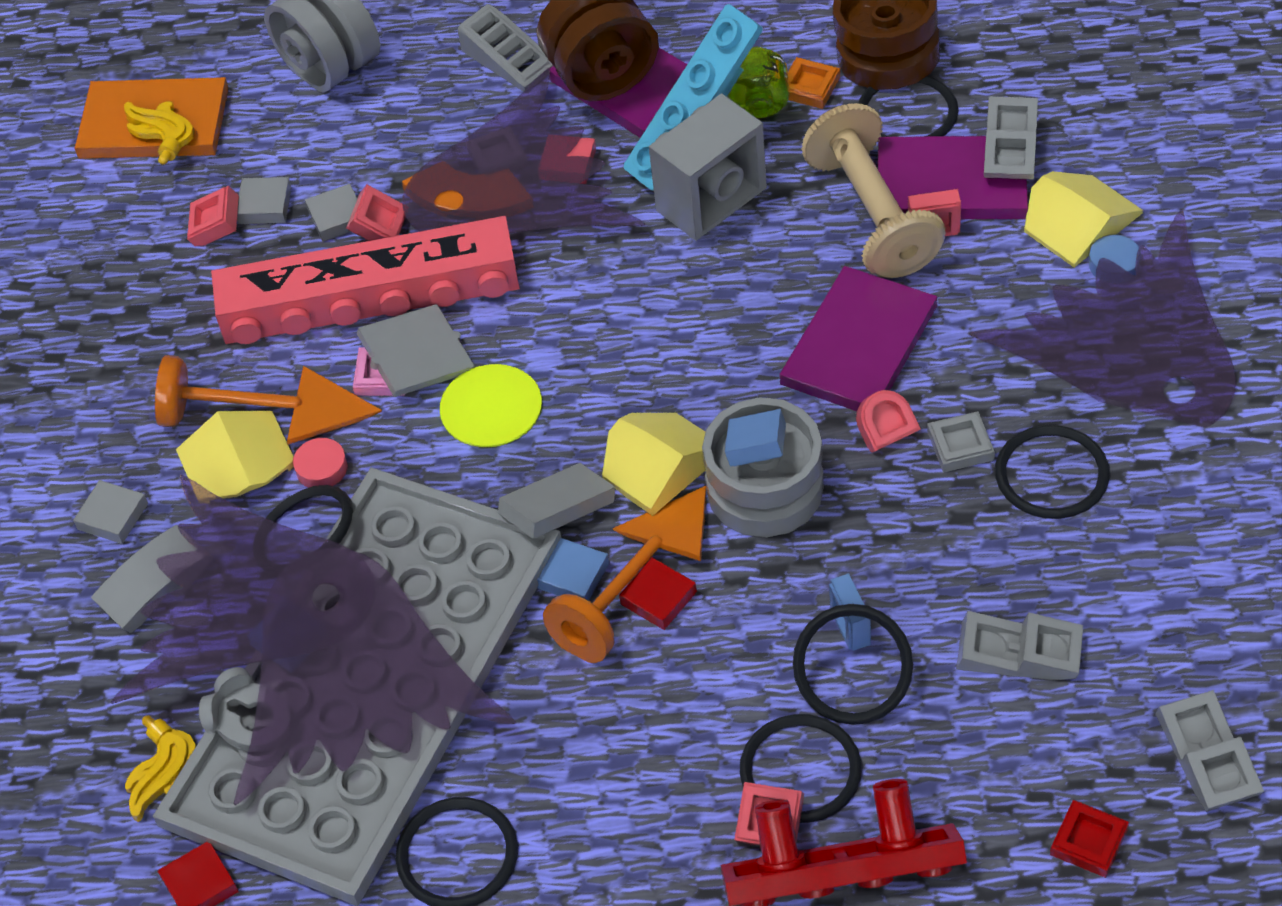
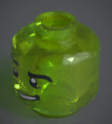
(762, 83)

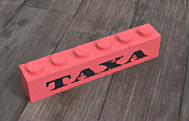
(364, 280)

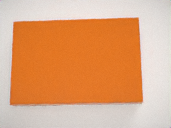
(104, 121)

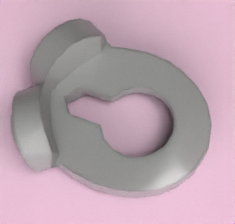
(231, 689)

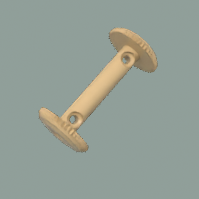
(901, 240)

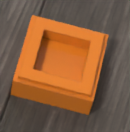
(812, 82)

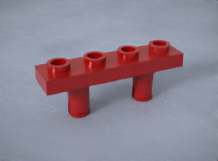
(868, 861)

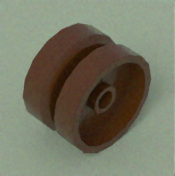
(886, 41)
(597, 45)

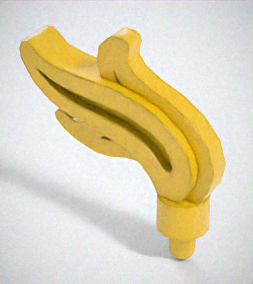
(160, 124)
(159, 772)

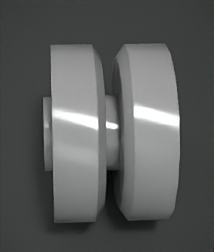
(322, 38)
(768, 494)

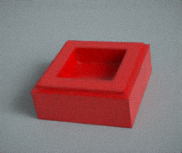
(658, 593)
(1089, 838)
(198, 878)

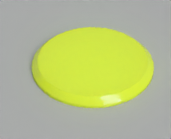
(490, 405)

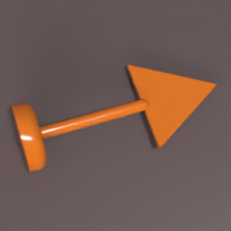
(317, 407)
(581, 625)

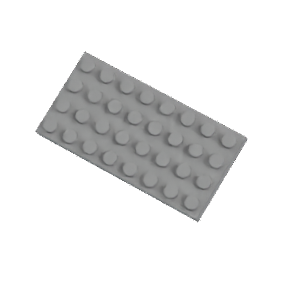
(333, 827)

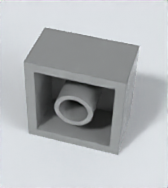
(708, 166)

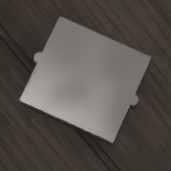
(415, 350)

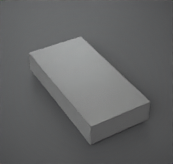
(556, 500)

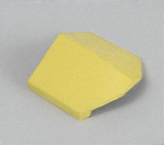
(1073, 212)
(236, 452)
(653, 457)

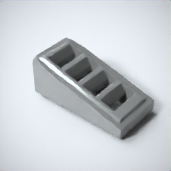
(486, 29)

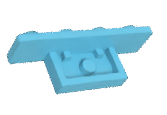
(706, 76)

